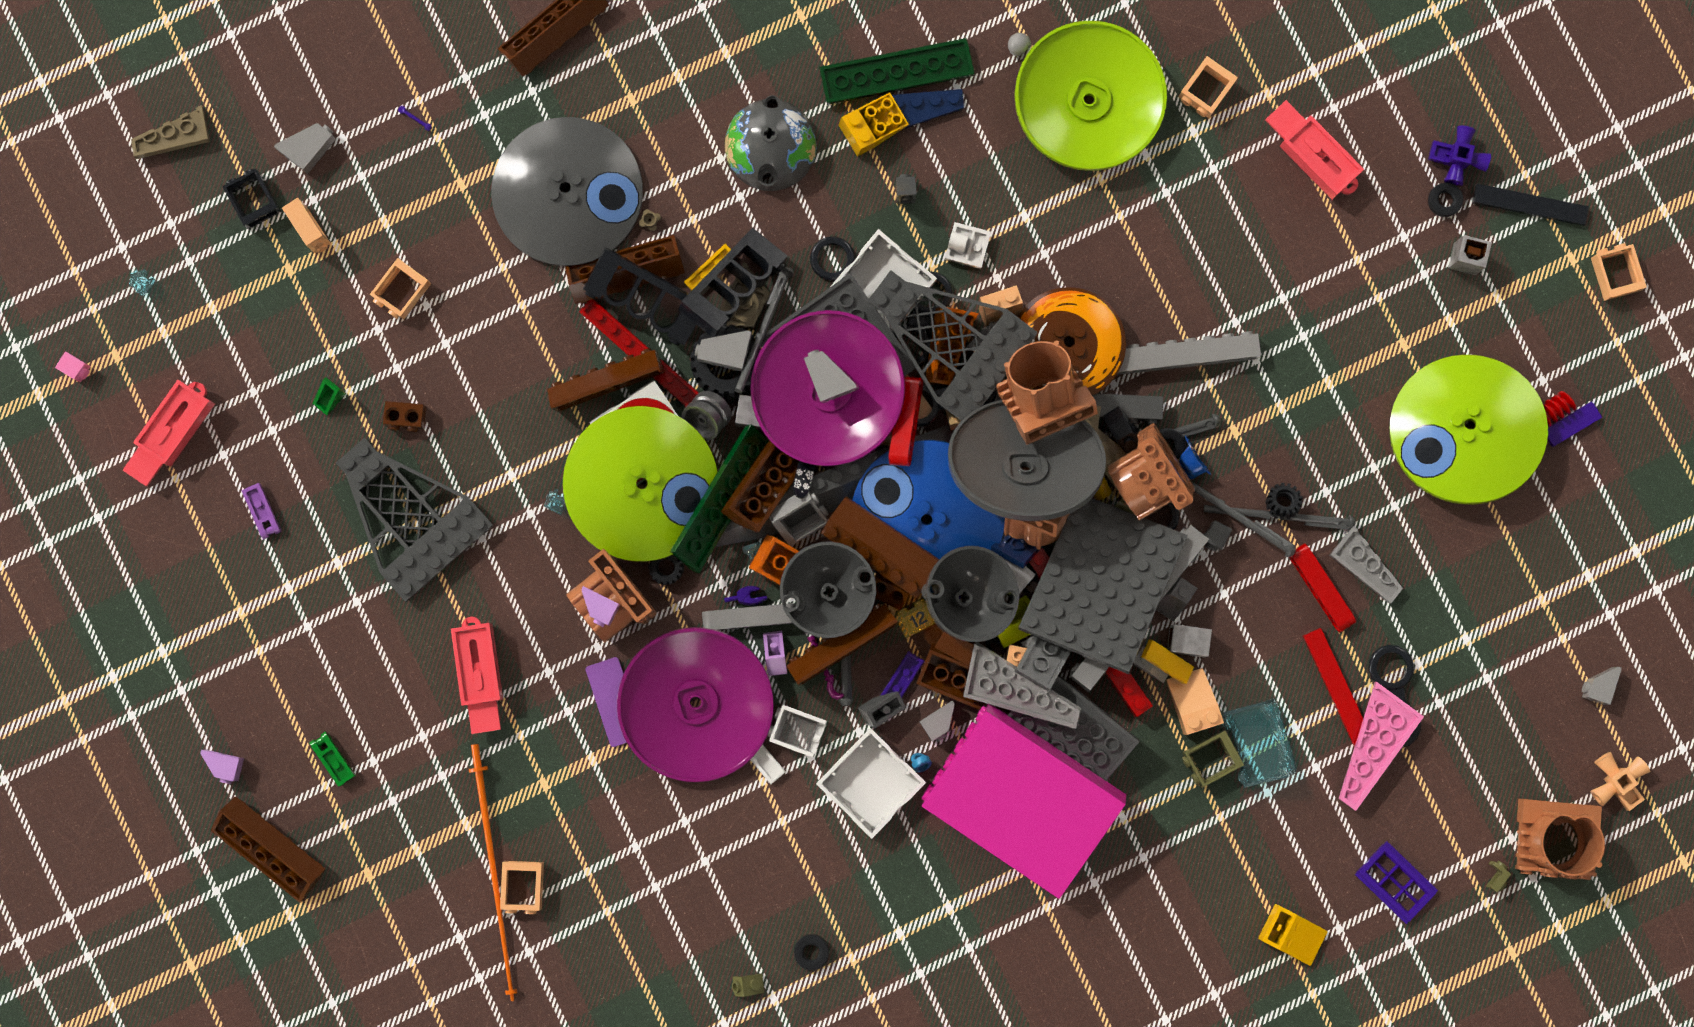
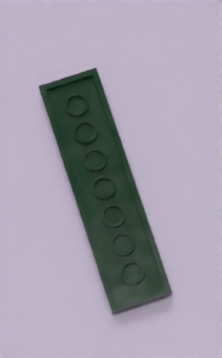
(896, 71)
(707, 520)

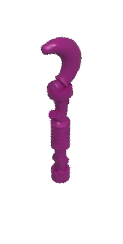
(829, 678)

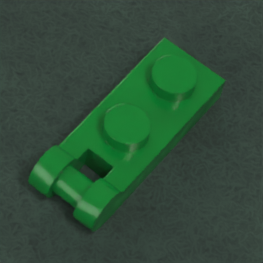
(332, 759)

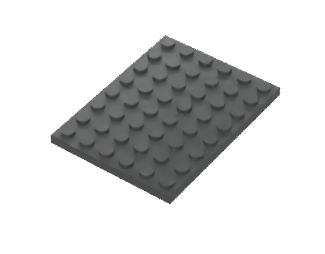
(1103, 584)

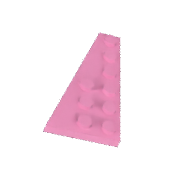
(1381, 736)

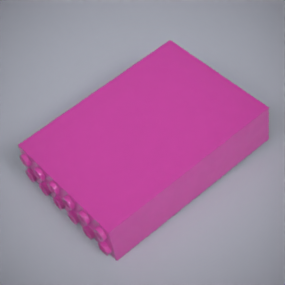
(1023, 800)

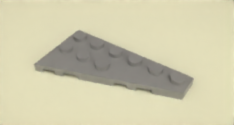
(995, 683)

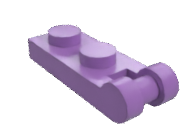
(261, 510)

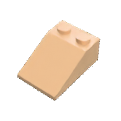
(1195, 703)

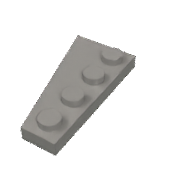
(1361, 561)

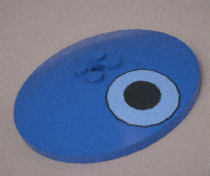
(926, 487)

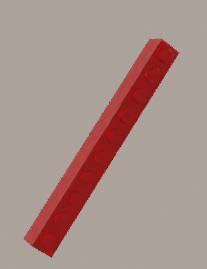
(1122, 682)

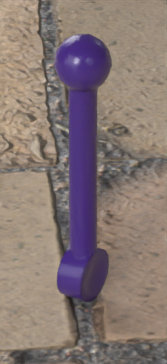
(402, 110)

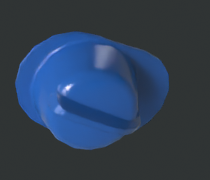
(1191, 462)

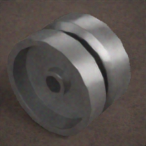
(707, 414)

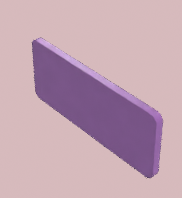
(605, 683)

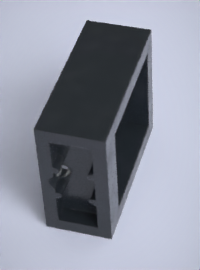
(262, 213)

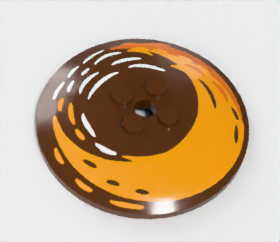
(1092, 325)

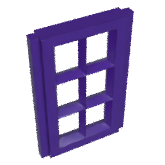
(1390, 901)

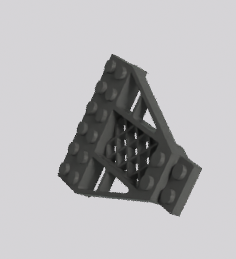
(984, 367)
(437, 546)

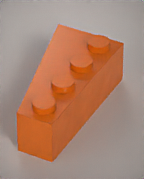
(937, 372)

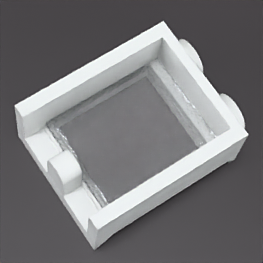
(797, 730)

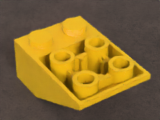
(872, 124)
(1292, 934)

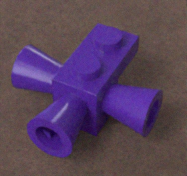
(1459, 155)

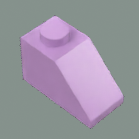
(600, 607)
(774, 653)
(223, 765)

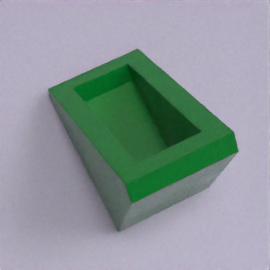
(328, 396)

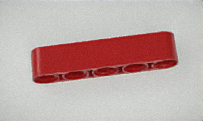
(905, 429)
(1322, 588)

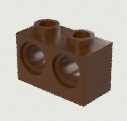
(405, 411)
(890, 592)

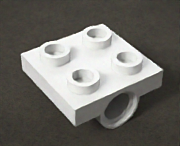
(967, 245)

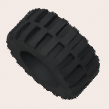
(709, 382)

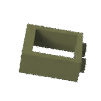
(1230, 751)

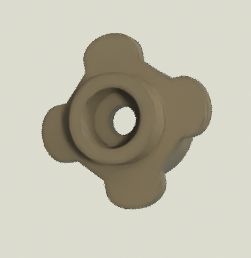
(647, 214)

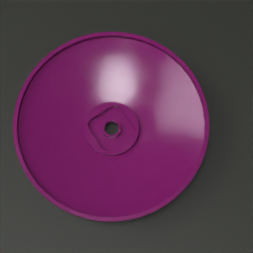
(842, 427)
(687, 739)

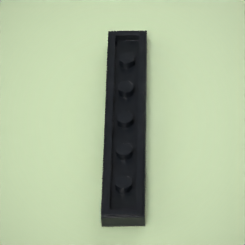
(1530, 204)

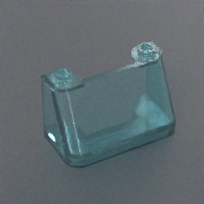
(1260, 742)

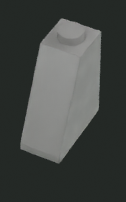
(307, 146)
(725, 350)
(828, 377)

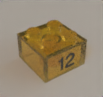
(914, 620)

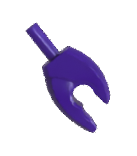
(744, 598)

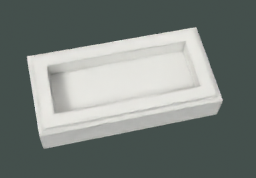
(767, 765)

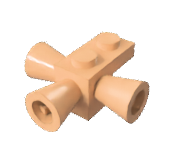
(1620, 781)

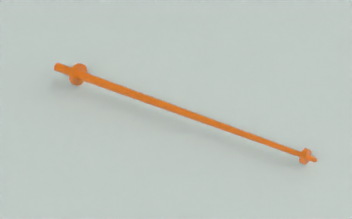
(478, 769)

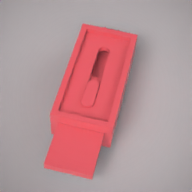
(1315, 151)
(169, 430)
(478, 673)

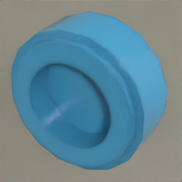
(922, 762)

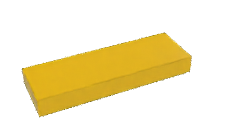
(704, 269)
(1167, 661)

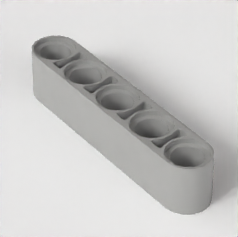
(746, 617)

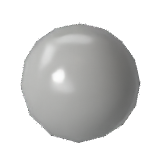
(1018, 44)

